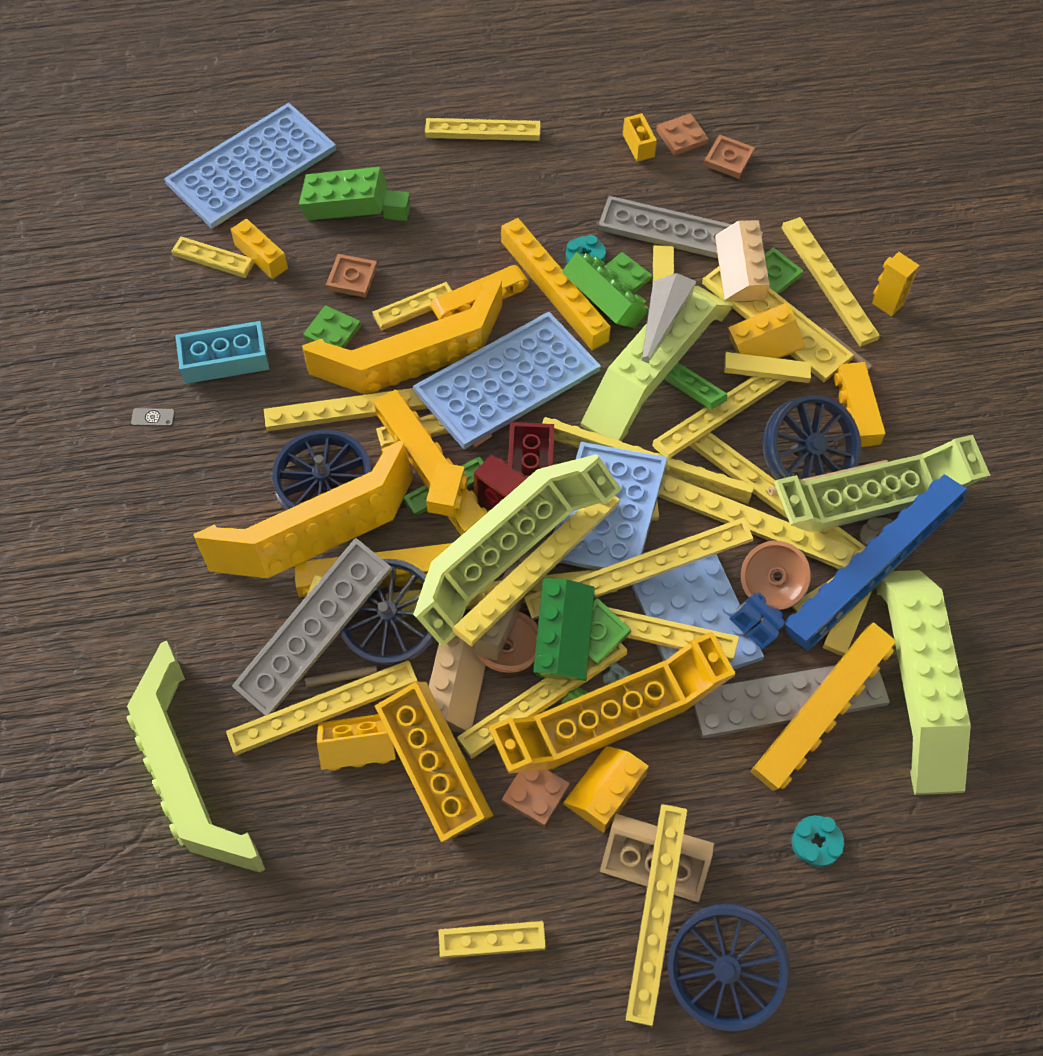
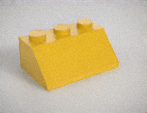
(768, 334)
(353, 742)
(606, 787)

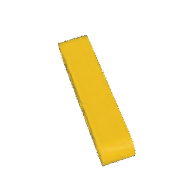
(464, 297)

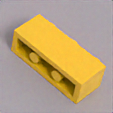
(259, 248)
(894, 283)

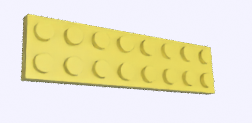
(820, 348)

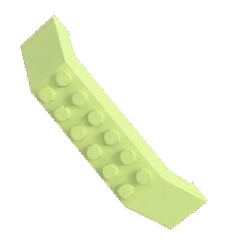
(632, 381)
(877, 488)
(507, 535)
(929, 682)
(172, 773)

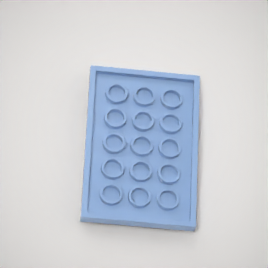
(627, 526)
(699, 598)

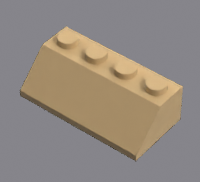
(742, 262)
(457, 683)
(631, 854)

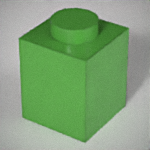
(396, 205)

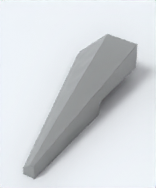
(666, 303)

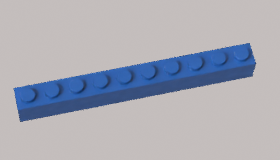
(875, 562)

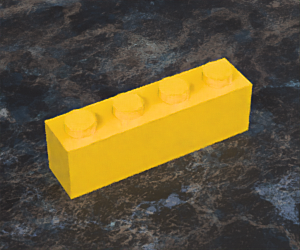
(859, 399)

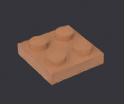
(682, 134)
(729, 156)
(351, 275)
(536, 795)

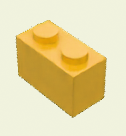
(639, 137)
(446, 489)

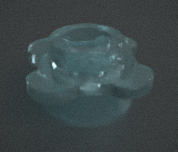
(614, 670)

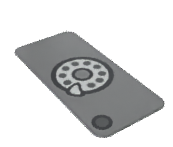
(148, 416)

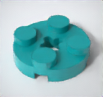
(585, 245)
(824, 828)

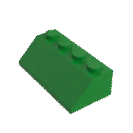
(564, 630)

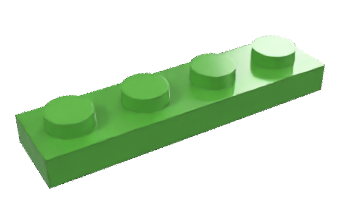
(696, 386)
(417, 499)

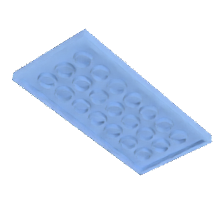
(250, 165)
(506, 379)

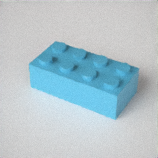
(222, 352)

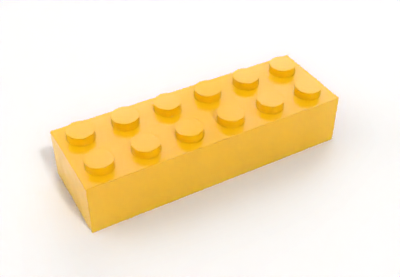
(433, 761)

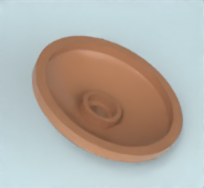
(771, 558)
(521, 647)

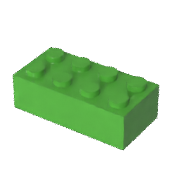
(343, 193)
(606, 290)

